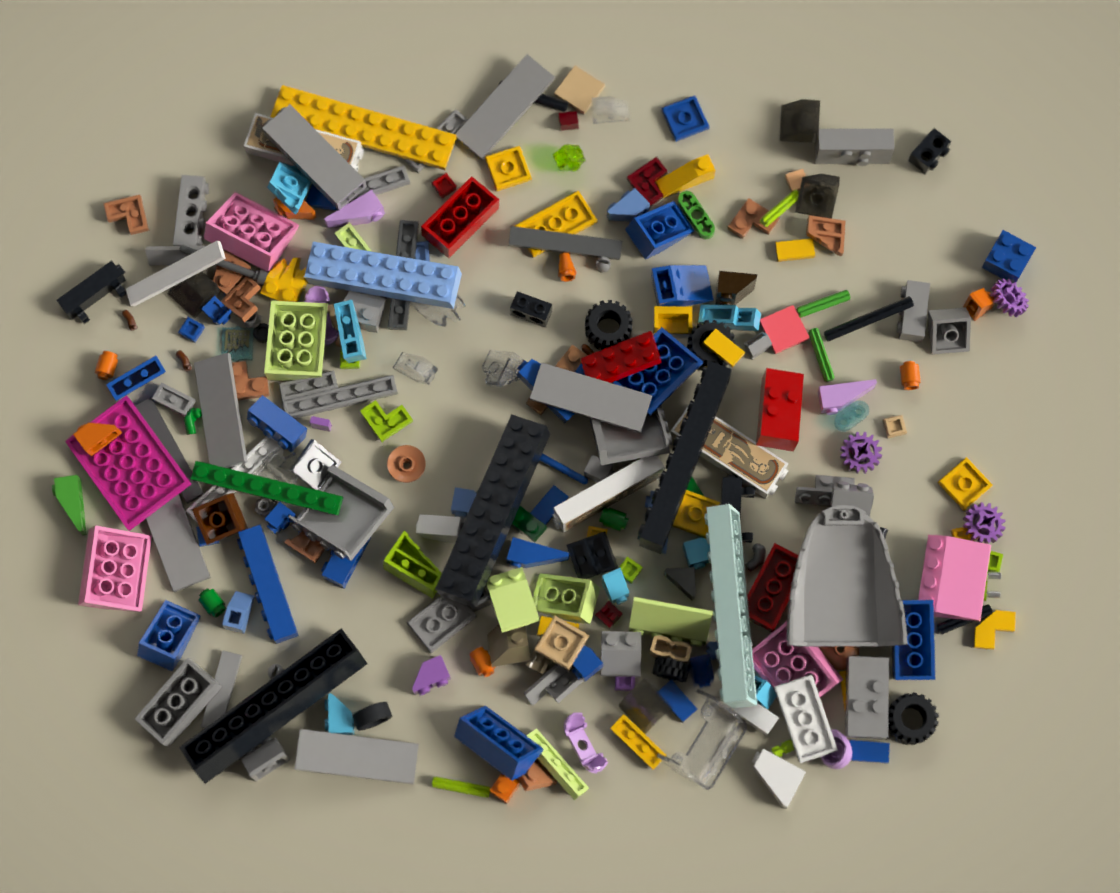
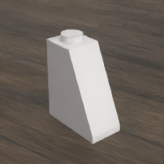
(439, 527)
(778, 776)

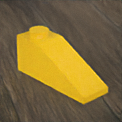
(687, 176)

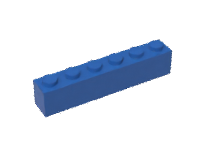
(268, 584)

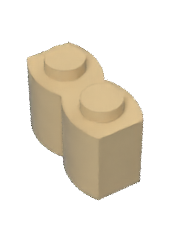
(664, 647)

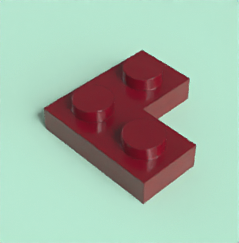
(644, 179)

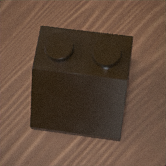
(734, 287)

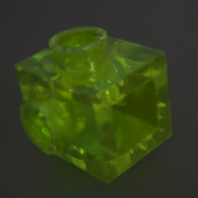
(569, 158)

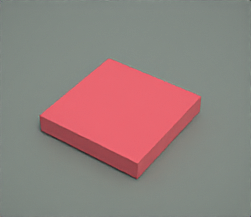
(784, 329)

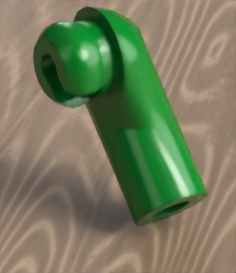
(190, 418)

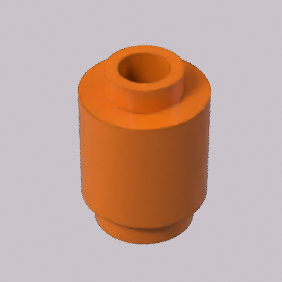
(106, 365)
(910, 375)
(481, 661)

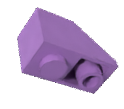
(431, 674)

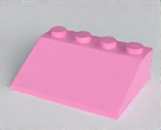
(250, 231)
(114, 569)
(955, 576)
(785, 663)

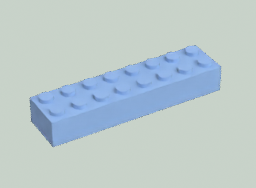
(383, 275)

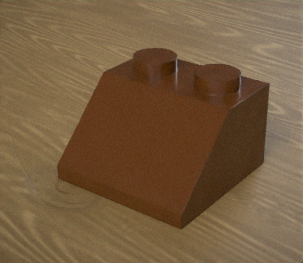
(220, 518)

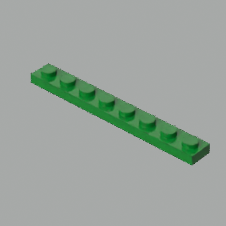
(267, 488)

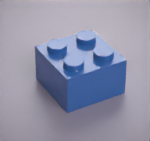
(1008, 257)

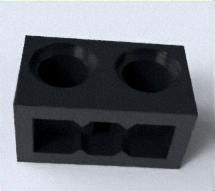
(927, 149)
(531, 309)

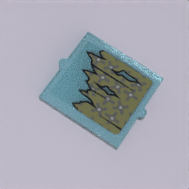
(238, 343)

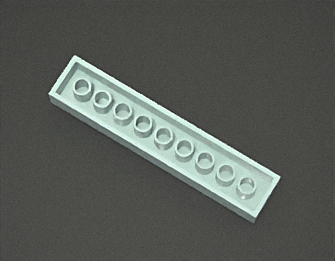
(730, 606)

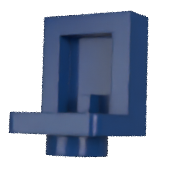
(216, 311)

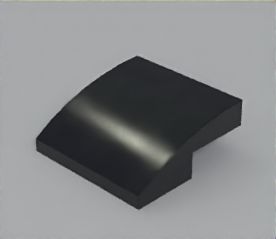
(592, 556)

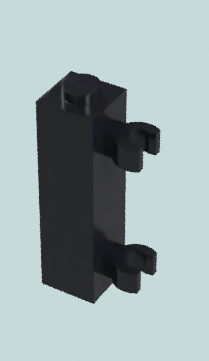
(92, 290)
(731, 494)

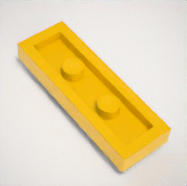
(637, 741)

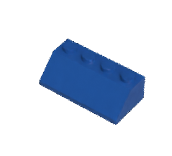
(917, 657)
(497, 742)

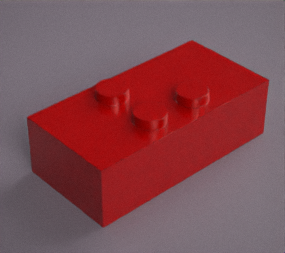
(460, 217)
(780, 409)
(772, 588)

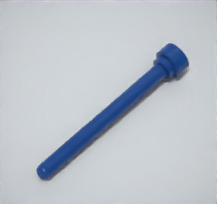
(563, 469)

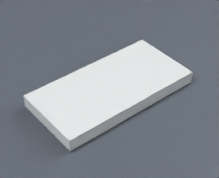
(805, 718)

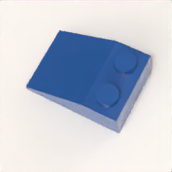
(659, 229)
(168, 635)

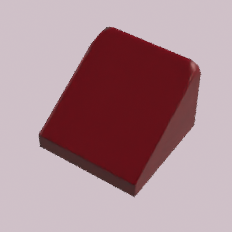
(568, 120)

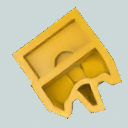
(285, 281)

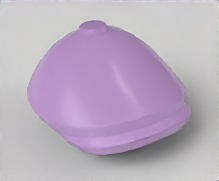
(841, 757)

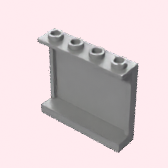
(621, 444)
(358, 518)

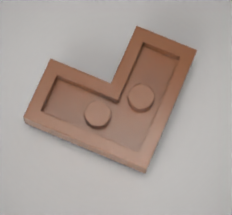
(130, 209)
(747, 217)
(239, 299)
(248, 387)

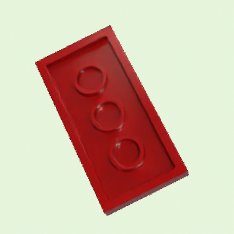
(622, 358)

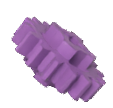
(1009, 297)
(854, 448)
(984, 514)

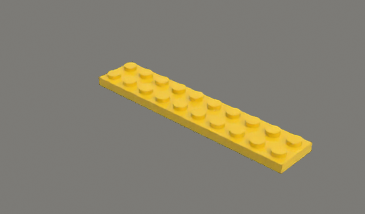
(371, 128)

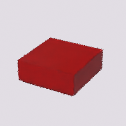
(444, 185)

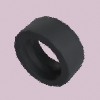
(372, 716)

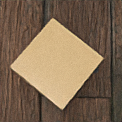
(579, 89)
(561, 642)

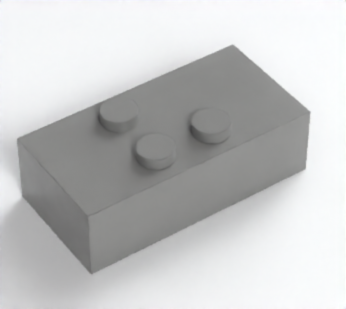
(854, 146)
(867, 697)
(178, 702)

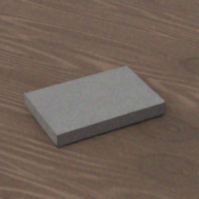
(440, 622)

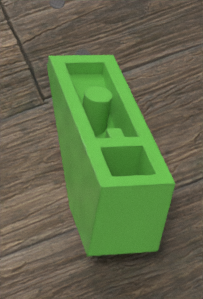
(70, 495)

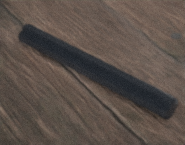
(868, 318)

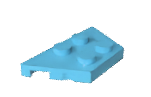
(289, 186)

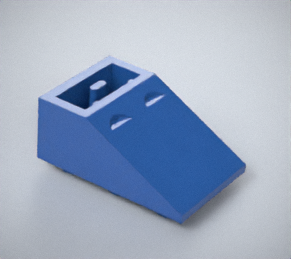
(681, 285)

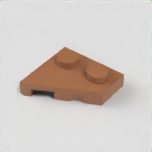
(827, 232)
(227, 279)
(303, 545)
(536, 778)

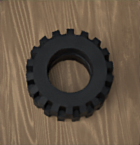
(611, 311)
(701, 333)
(927, 712)

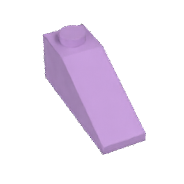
(359, 211)
(838, 396)

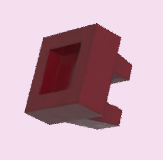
(609, 614)

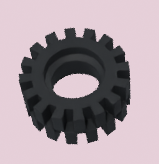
(671, 669)

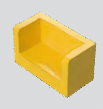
(673, 319)

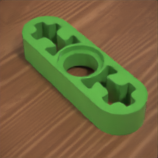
(693, 201)

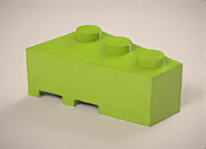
(412, 566)

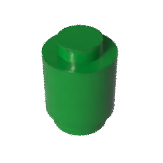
(614, 519)
(212, 602)

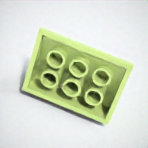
(295, 340)
(670, 621)

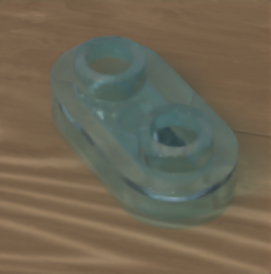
(850, 416)

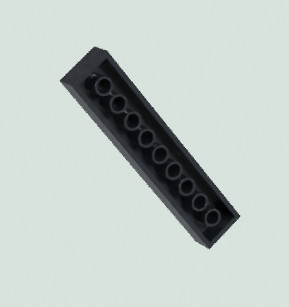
(686, 454)
(493, 511)
(272, 706)

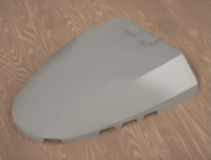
(845, 585)

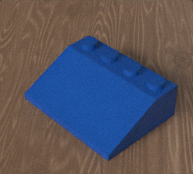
(664, 378)

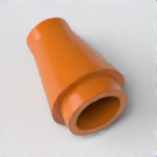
(566, 268)

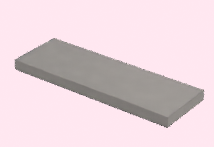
(504, 106)
(591, 397)
(220, 411)
(177, 545)
(356, 756)

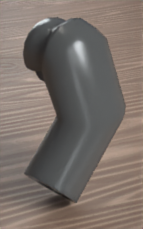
(759, 557)

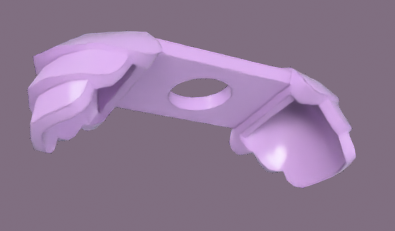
(319, 295)
(574, 730)

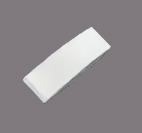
(757, 717)

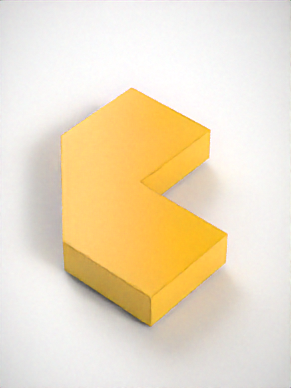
(998, 621)

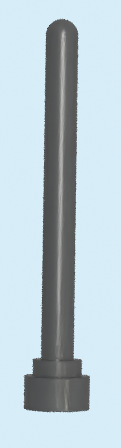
(258, 276)

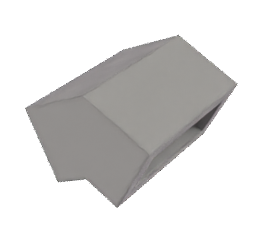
(758, 345)

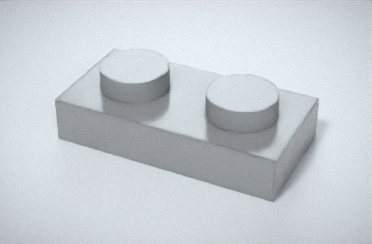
(173, 399)

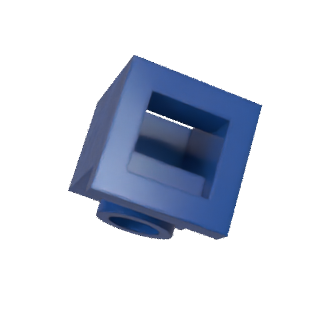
(278, 518)

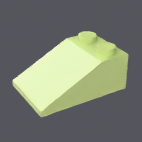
(572, 597)
(512, 599)

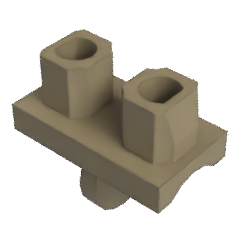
(538, 662)

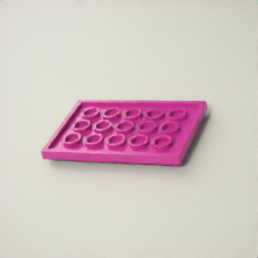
(134, 468)

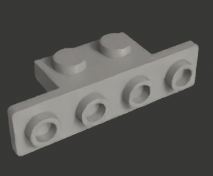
(822, 492)
(556, 682)

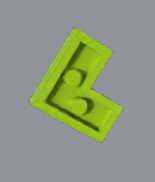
(383, 424)

